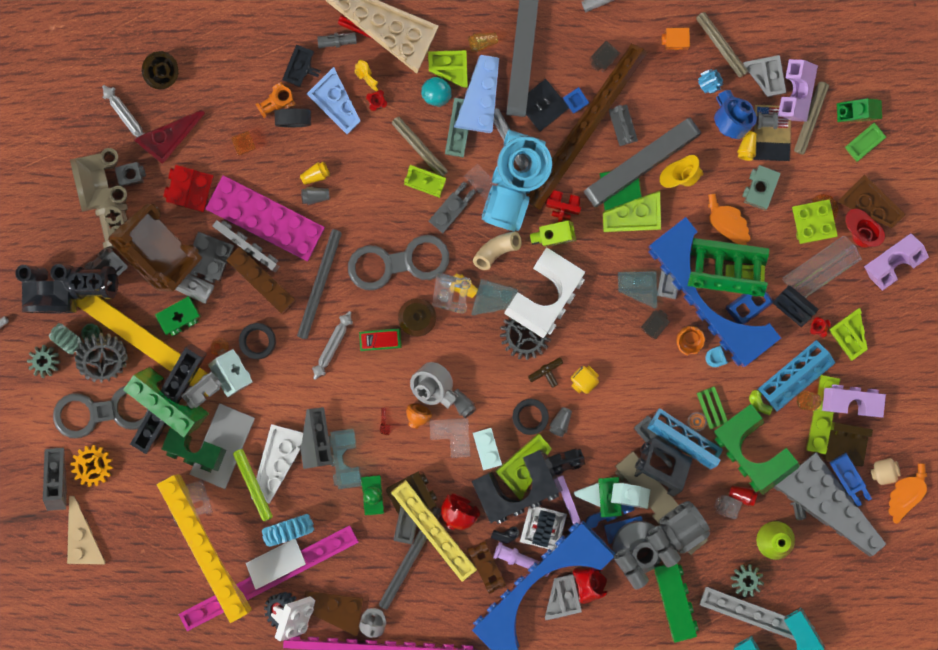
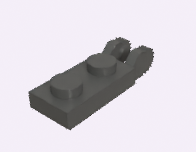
(451, 209)
(646, 435)

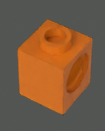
(676, 39)

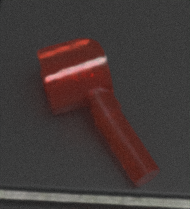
(384, 428)

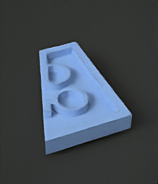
(334, 101)

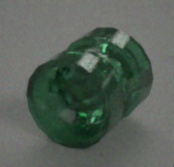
(90, 329)

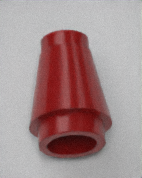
(744, 494)

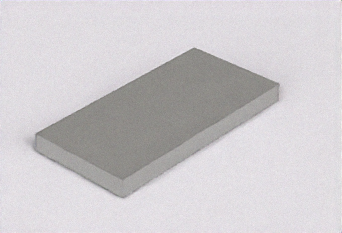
(229, 431)

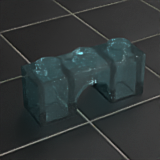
(345, 476)

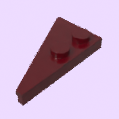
(165, 139)

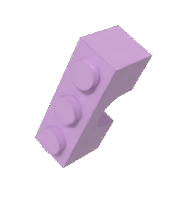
(802, 76)
(906, 251)
(869, 402)

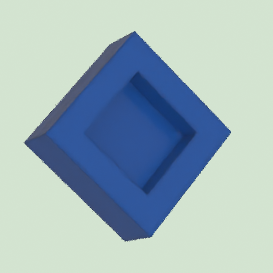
(576, 100)

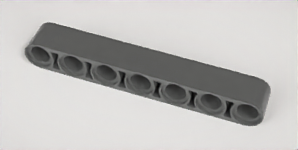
(522, 58)
(642, 162)

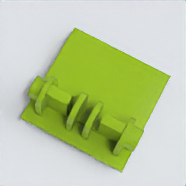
(814, 221)

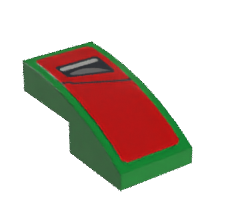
(380, 340)

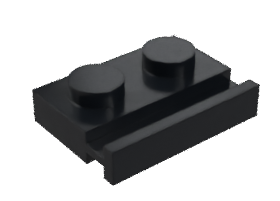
(795, 306)

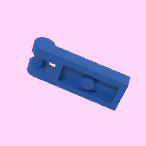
(592, 521)

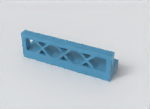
(799, 378)
(682, 442)

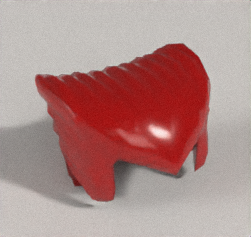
(590, 584)

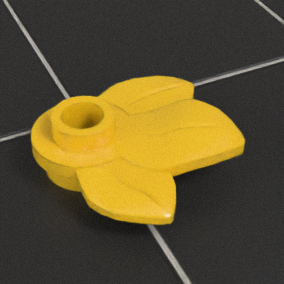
(363, 71)

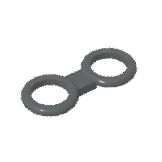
(398, 262)
(98, 412)

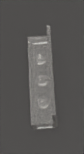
(823, 267)

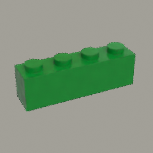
(675, 602)

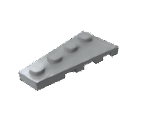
(240, 240)

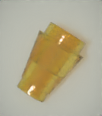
(480, 41)

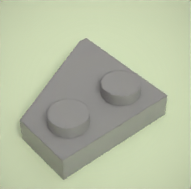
(563, 598)

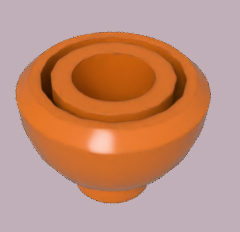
(417, 415)

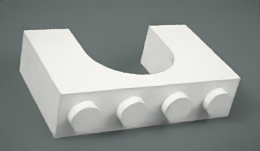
(541, 318)

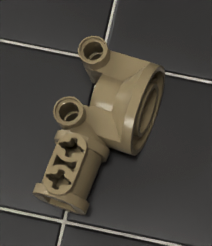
(94, 191)

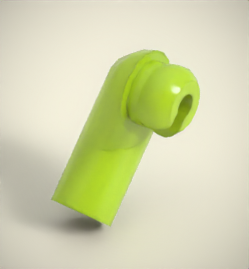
(758, 404)

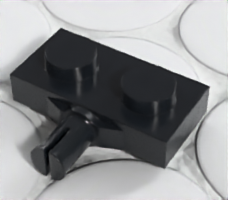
(300, 66)

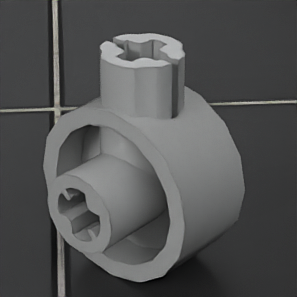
(433, 385)

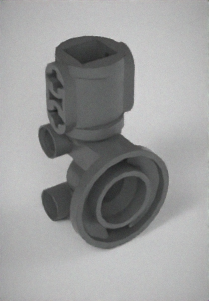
(678, 531)

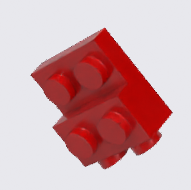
(188, 188)

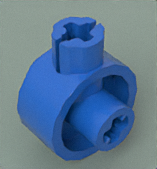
(734, 116)

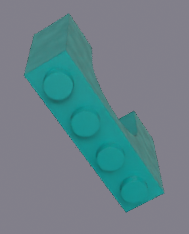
(801, 629)

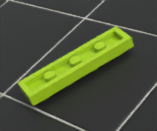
(821, 420)

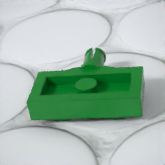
(605, 492)

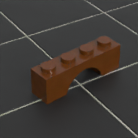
(261, 280)

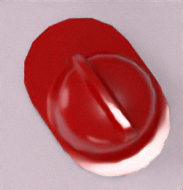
(864, 229)

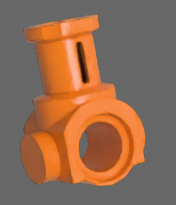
(274, 102)

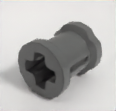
(767, 120)

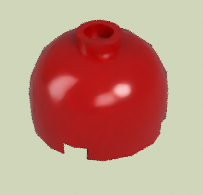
(458, 512)

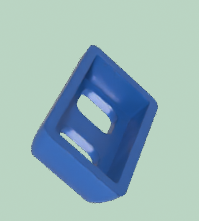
(754, 310)

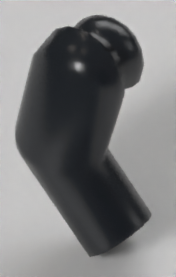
(507, 536)

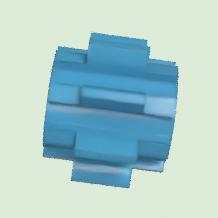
(710, 81)

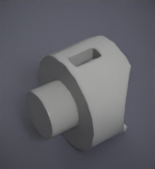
(370, 625)

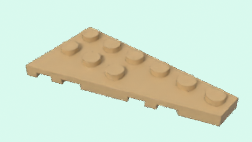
(394, 29)

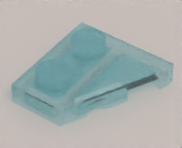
(639, 286)
(492, 297)

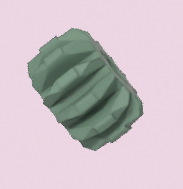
(65, 338)
(47, 366)
(752, 575)

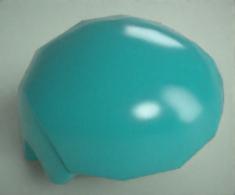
(436, 91)

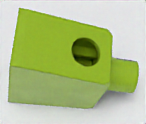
(562, 233)

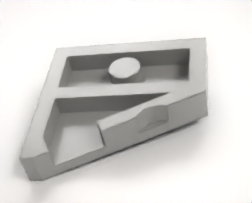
(768, 75)

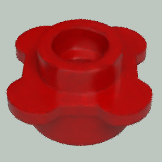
(376, 95)
(820, 322)

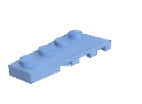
(479, 103)

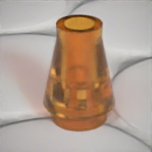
(223, 349)

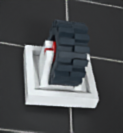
(543, 527)
(288, 615)

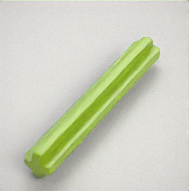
(252, 485)

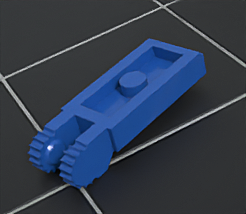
(849, 477)

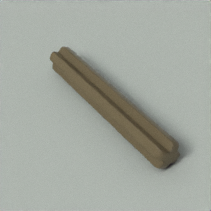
(721, 44)
(814, 110)
(420, 148)

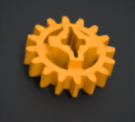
(81, 460)

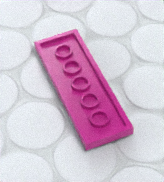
(265, 218)

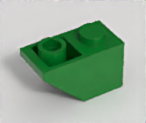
(859, 110)

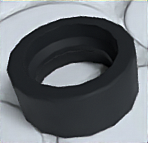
(292, 118)
(243, 345)
(544, 421)

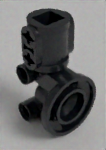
(70, 285)

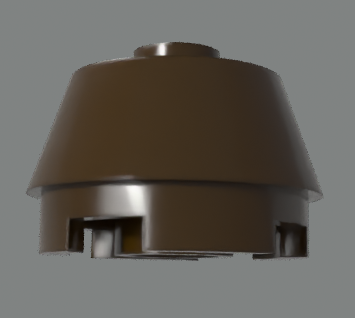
(160, 70)
(417, 317)

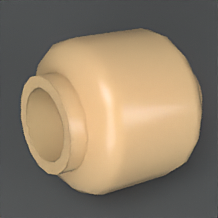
(886, 471)

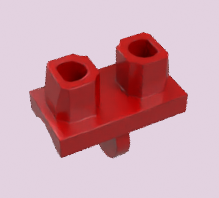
(555, 203)

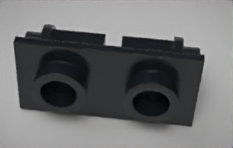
(574, 460)

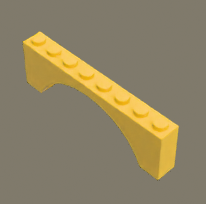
(181, 506)

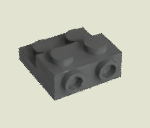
(214, 257)

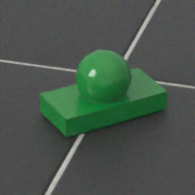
(372, 495)

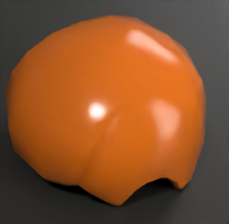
(690, 340)

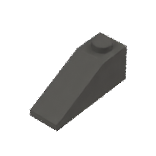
(315, 440)
(54, 479)

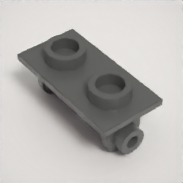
(623, 125)

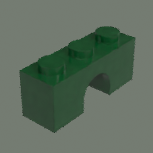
(208, 456)

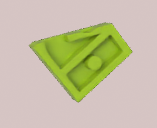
(449, 65)
(850, 334)

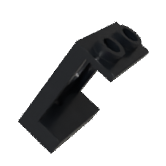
(680, 471)

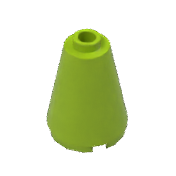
(768, 539)

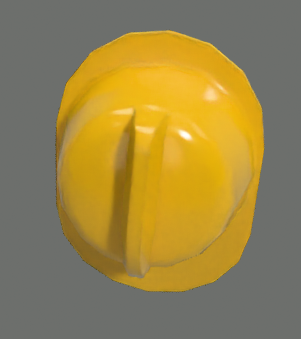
(682, 172)

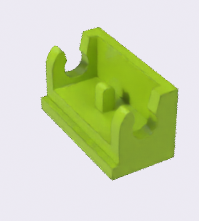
(425, 181)

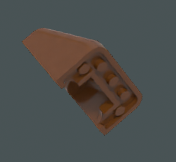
(154, 249)

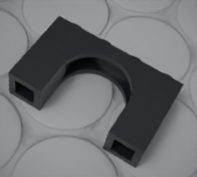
(544, 485)

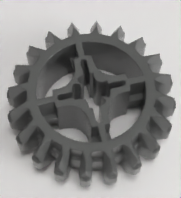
(516, 348)
(110, 363)

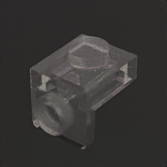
(728, 506)

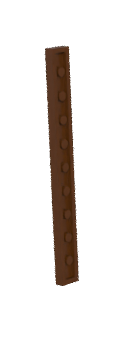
(588, 122)

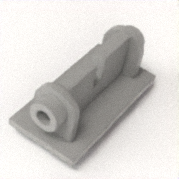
(194, 395)

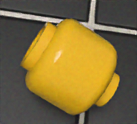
(584, 379)

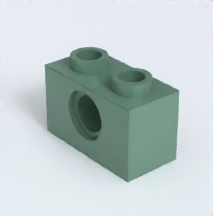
(769, 179)

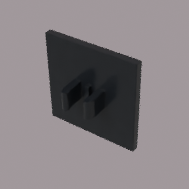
(544, 105)

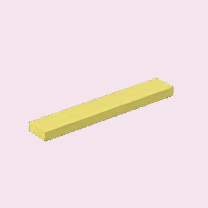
(433, 530)

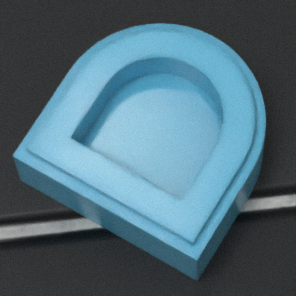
(716, 357)

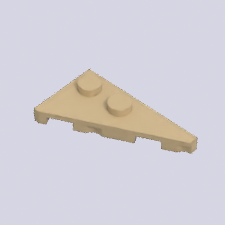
(81, 543)

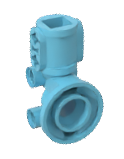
(508, 199)

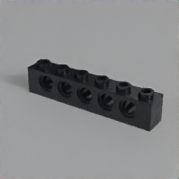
(173, 389)

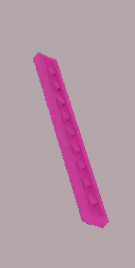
(312, 555)
(314, 643)

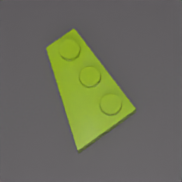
(634, 215)
(514, 470)

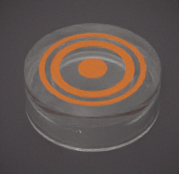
(696, 421)

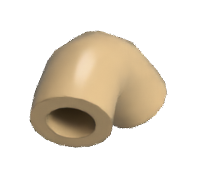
(496, 247)

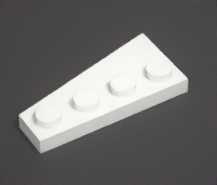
(277, 458)

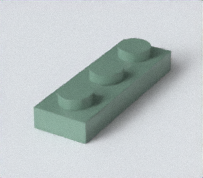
(456, 137)

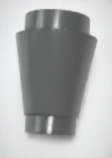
(314, 195)
(463, 404)
(560, 423)

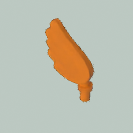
(728, 222)
(907, 494)

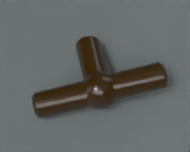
(546, 370)

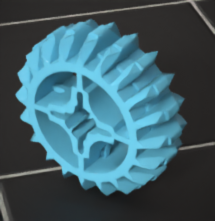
(288, 530)

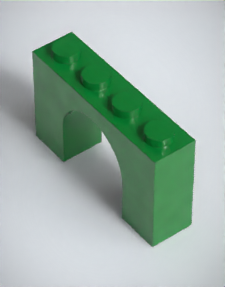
(144, 389)
(762, 475)

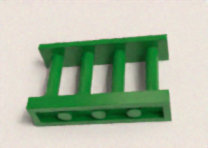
(728, 252)

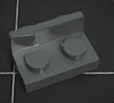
(107, 257)

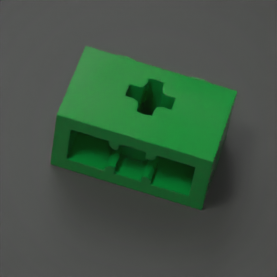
(184, 307)

